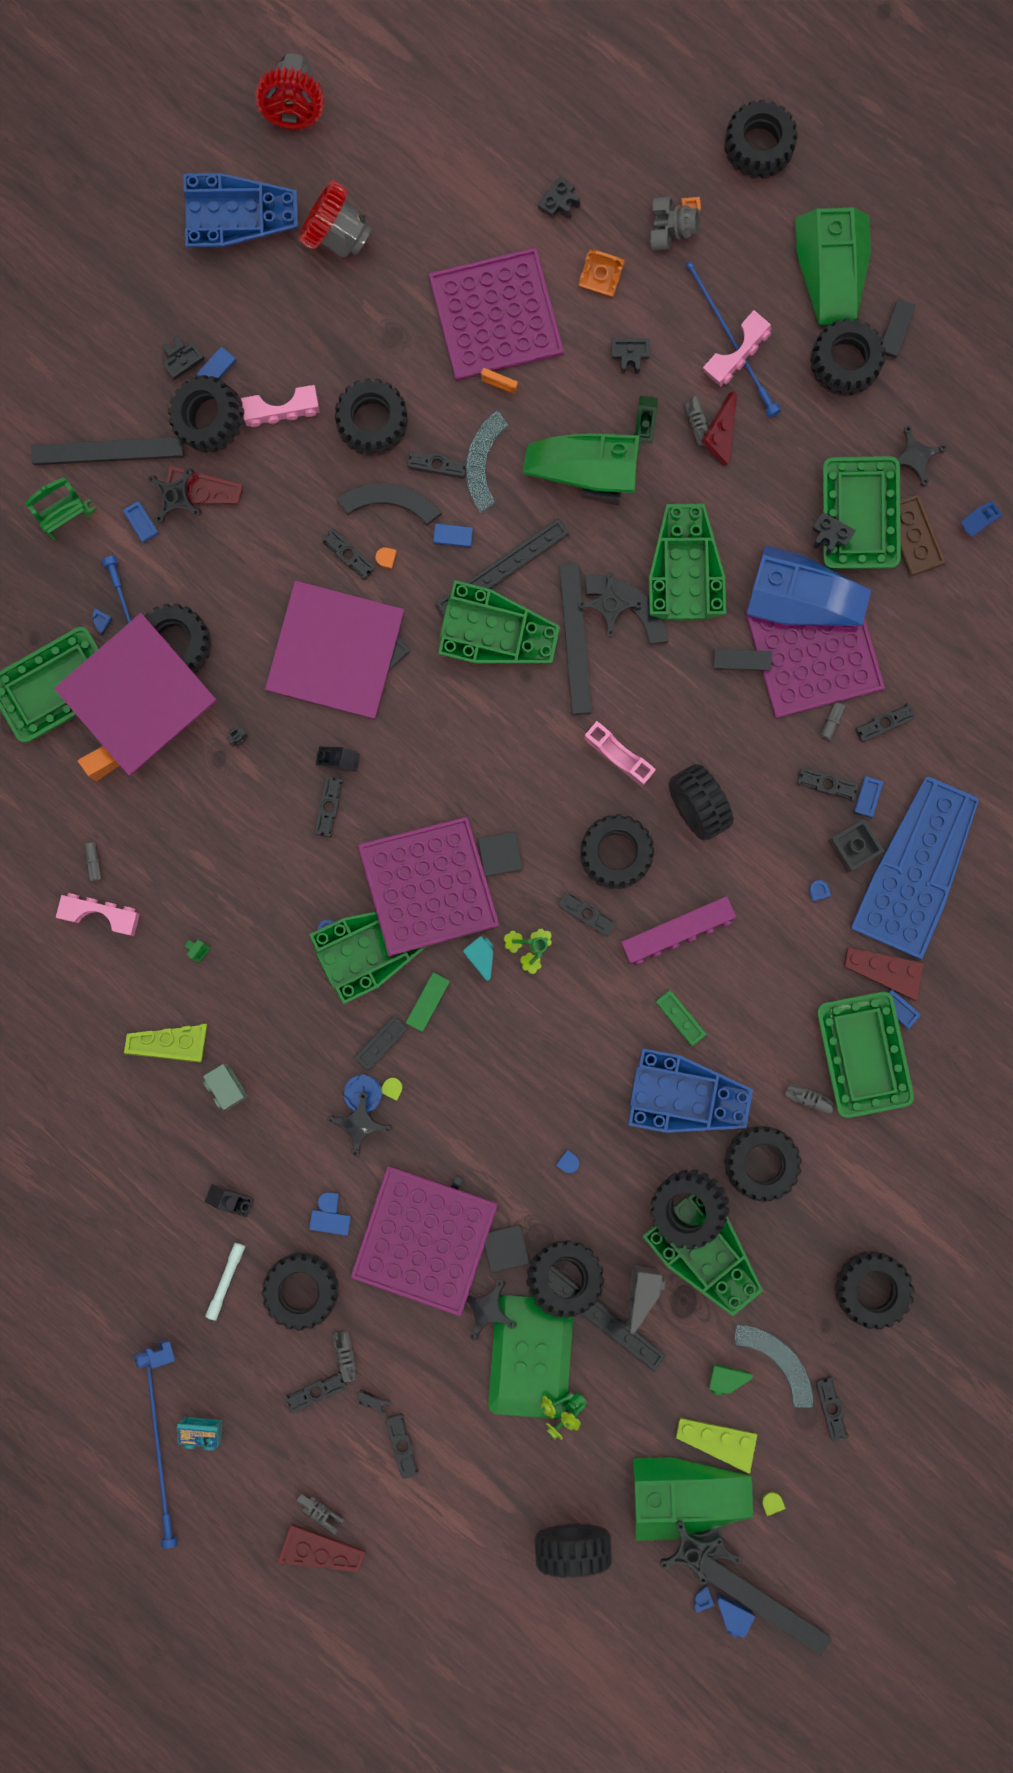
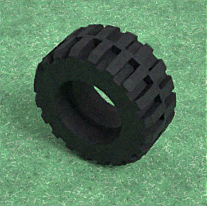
(766, 117)
(864, 340)
(368, 393)
(188, 401)
(191, 621)
(701, 802)
(616, 825)
(789, 1163)
(669, 1222)
(591, 1279)
(900, 1290)
(281, 1310)
(573, 1550)

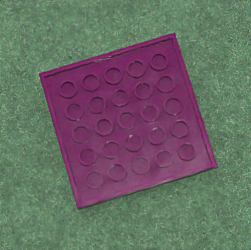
(496, 313)
(334, 649)
(815, 664)
(135, 694)
(428, 886)
(424, 1240)

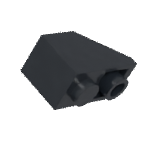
(338, 758)
(229, 1200)

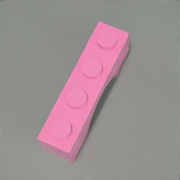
(723, 366)
(303, 403)
(614, 751)
(74, 909)

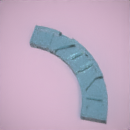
(477, 460)
(783, 1356)

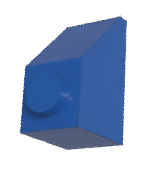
(981, 518)
(735, 1616)

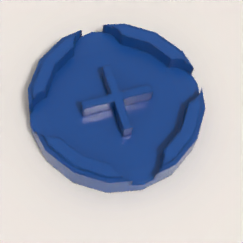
(356, 1086)

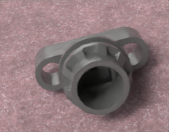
(682, 222)

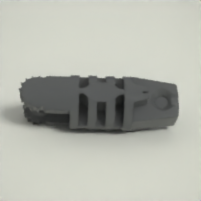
(697, 419)
(809, 1098)
(345, 1355)
(318, 1512)

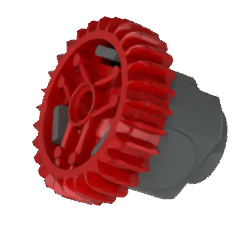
(290, 94)
(335, 223)

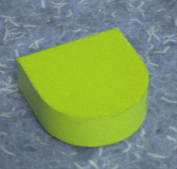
(392, 1088)
(772, 1503)

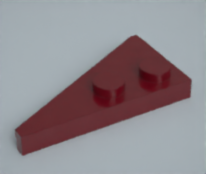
(720, 433)

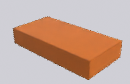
(499, 381)

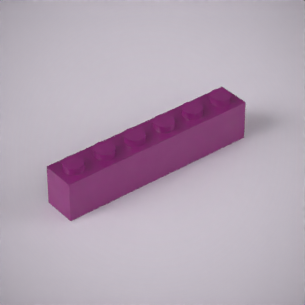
(677, 930)

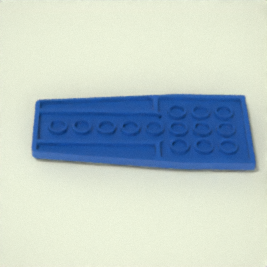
(917, 869)

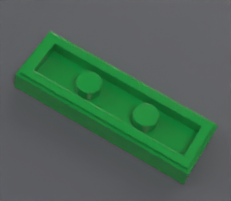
(427, 1002)
(680, 1018)

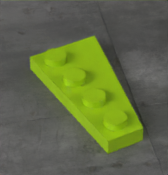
(174, 1044)
(722, 1442)

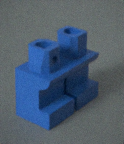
(155, 1357)

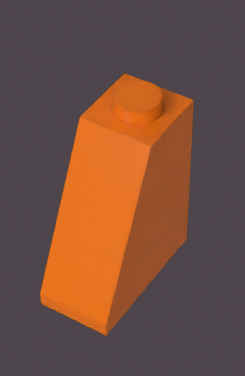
(98, 763)

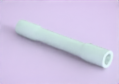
(217, 1301)

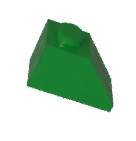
(726, 1379)

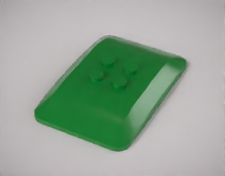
(867, 499)
(29, 685)
(865, 1054)
(529, 1360)

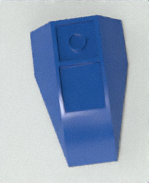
(235, 209)
(803, 592)
(685, 1096)

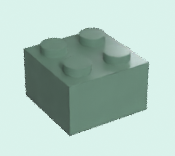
(225, 1087)

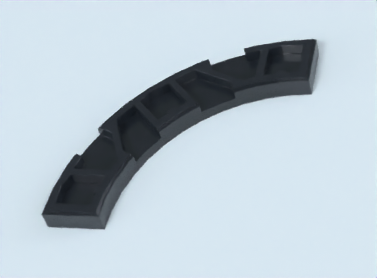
(392, 495)
(654, 626)

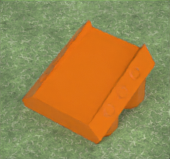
(601, 272)

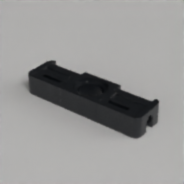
(424, 463)
(358, 561)
(896, 718)
(815, 779)
(330, 794)
(575, 907)
(827, 1396)
(304, 1398)
(404, 1458)

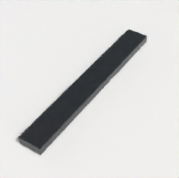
(107, 451)
(515, 558)
(575, 639)
(608, 1323)
(765, 1605)

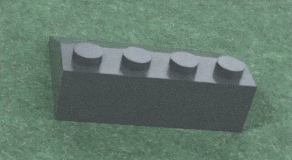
(643, 1293)

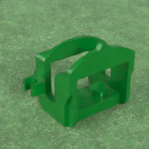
(62, 510)

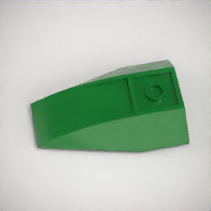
(834, 260)
(586, 461)
(686, 567)
(493, 629)
(356, 955)
(717, 1269)
(687, 1491)

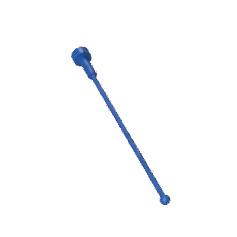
(772, 409)
(110, 563)
(168, 1541)

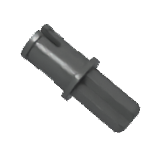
(832, 721)
(92, 861)

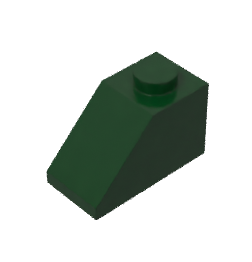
(646, 418)

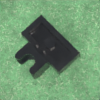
(559, 199)
(630, 352)
(181, 358)
(831, 533)

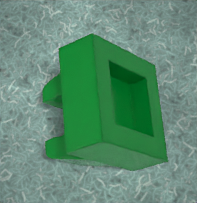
(197, 950)

